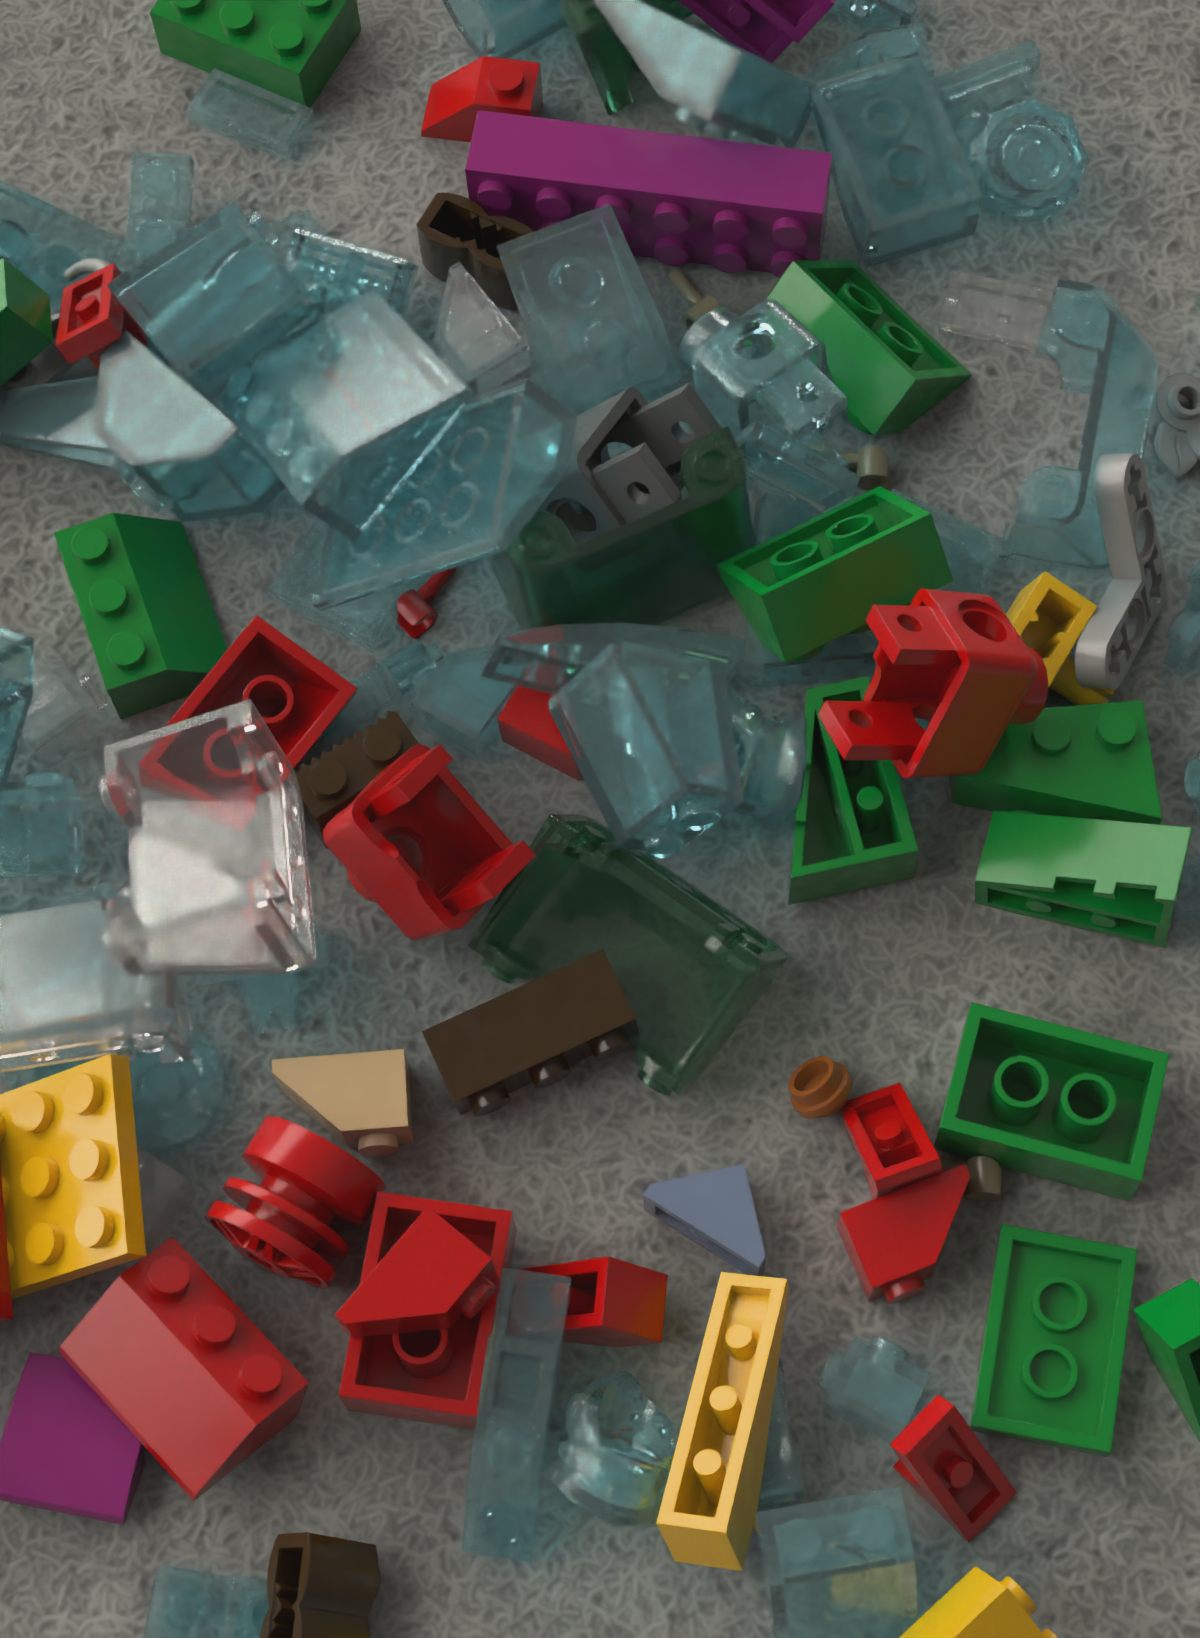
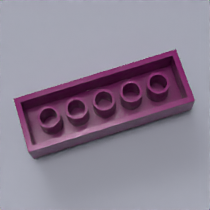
(669, 191)

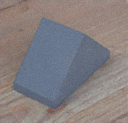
(714, 1213)

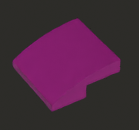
(761, 25)
(67, 1446)

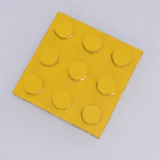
(70, 1175)

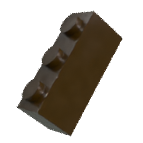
(532, 1034)

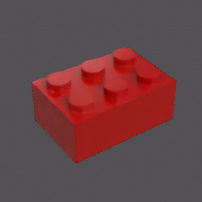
(436, 1371)

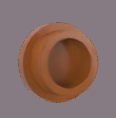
(820, 1087)

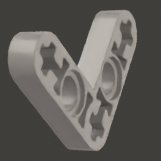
(1136, 570)

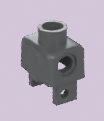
(609, 492)

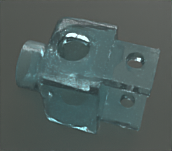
(768, 361)

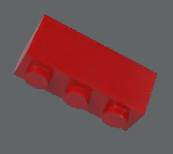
(285, 683)
(184, 1368)

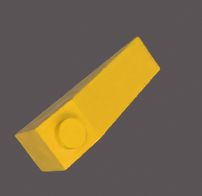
(726, 1425)

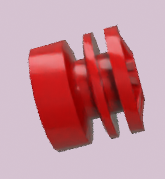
(291, 1210)

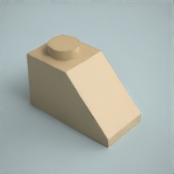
(354, 1096)

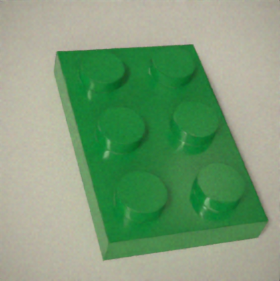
(1054, 1340)

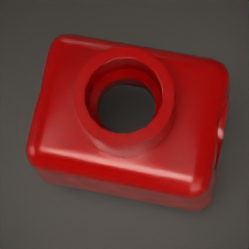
(945, 663)
(423, 846)

